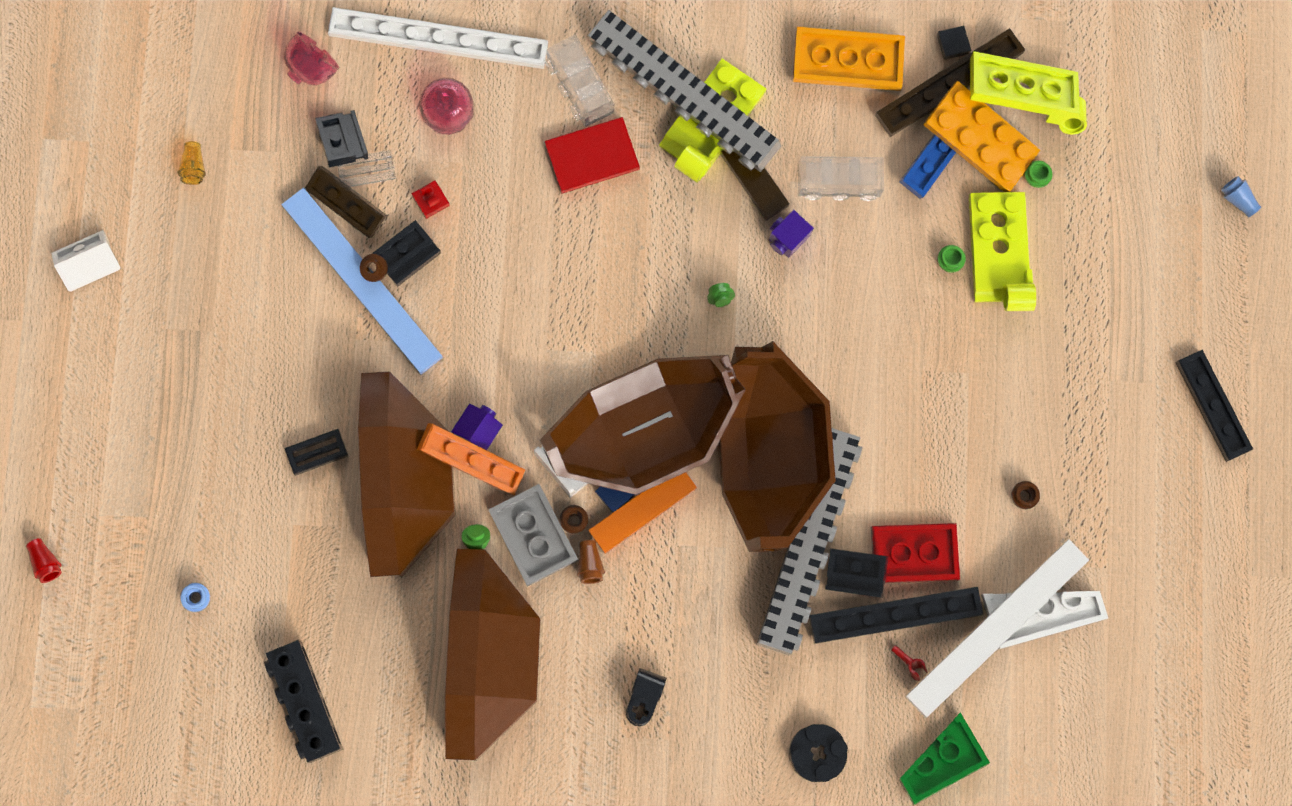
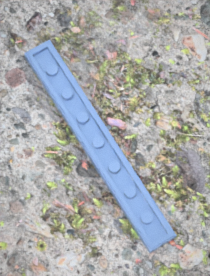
(372, 295)

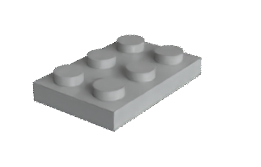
(533, 535)

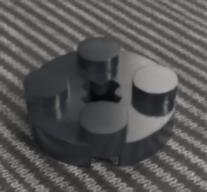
(834, 748)

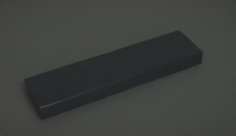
(1214, 405)

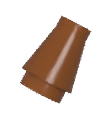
(589, 564)

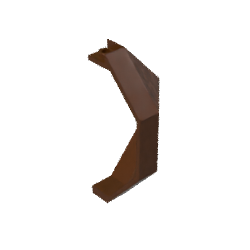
(589, 437)
(775, 449)
(403, 490)
(488, 656)

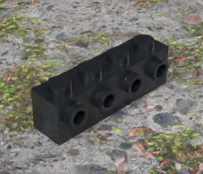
(304, 702)

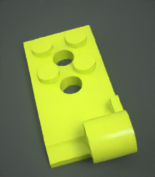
(1051, 89)
(692, 148)
(1005, 275)

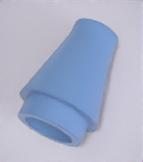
(1240, 195)

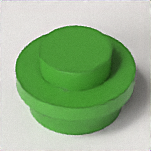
(1038, 174)
(951, 258)
(720, 294)
(476, 537)

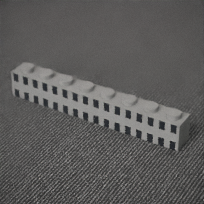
(684, 91)
(806, 555)

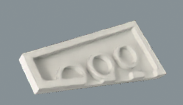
(1057, 615)

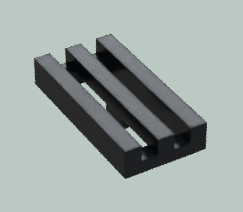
(320, 462)

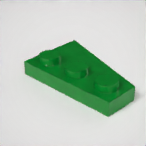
(945, 762)

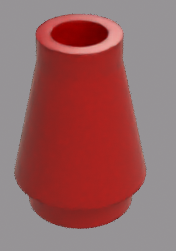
(43, 562)

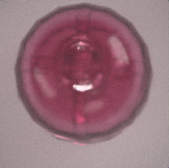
(308, 62)
(446, 105)

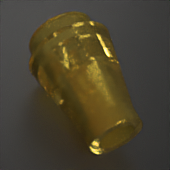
(191, 166)

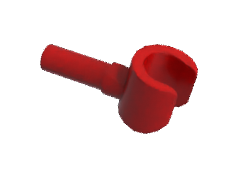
(912, 664)

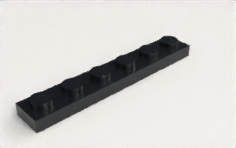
(895, 615)

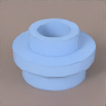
(186, 595)

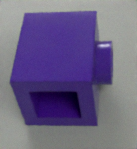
(789, 233)
(477, 426)

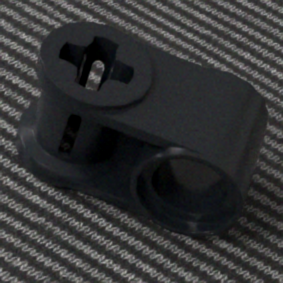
(645, 692)

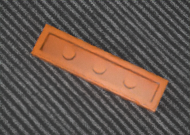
(471, 459)
(640, 511)

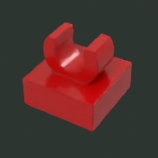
(430, 199)

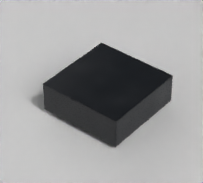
(954, 42)

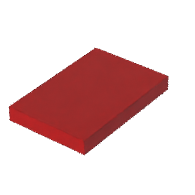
(592, 155)
(918, 552)

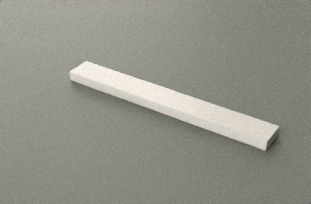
(438, 38)
(997, 628)

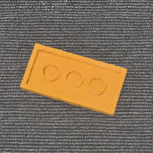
(849, 58)
(981, 137)

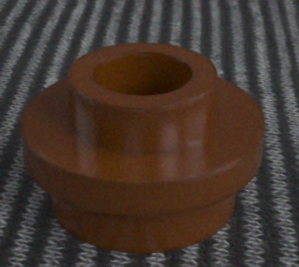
(381, 268)
(1033, 492)
(574, 510)

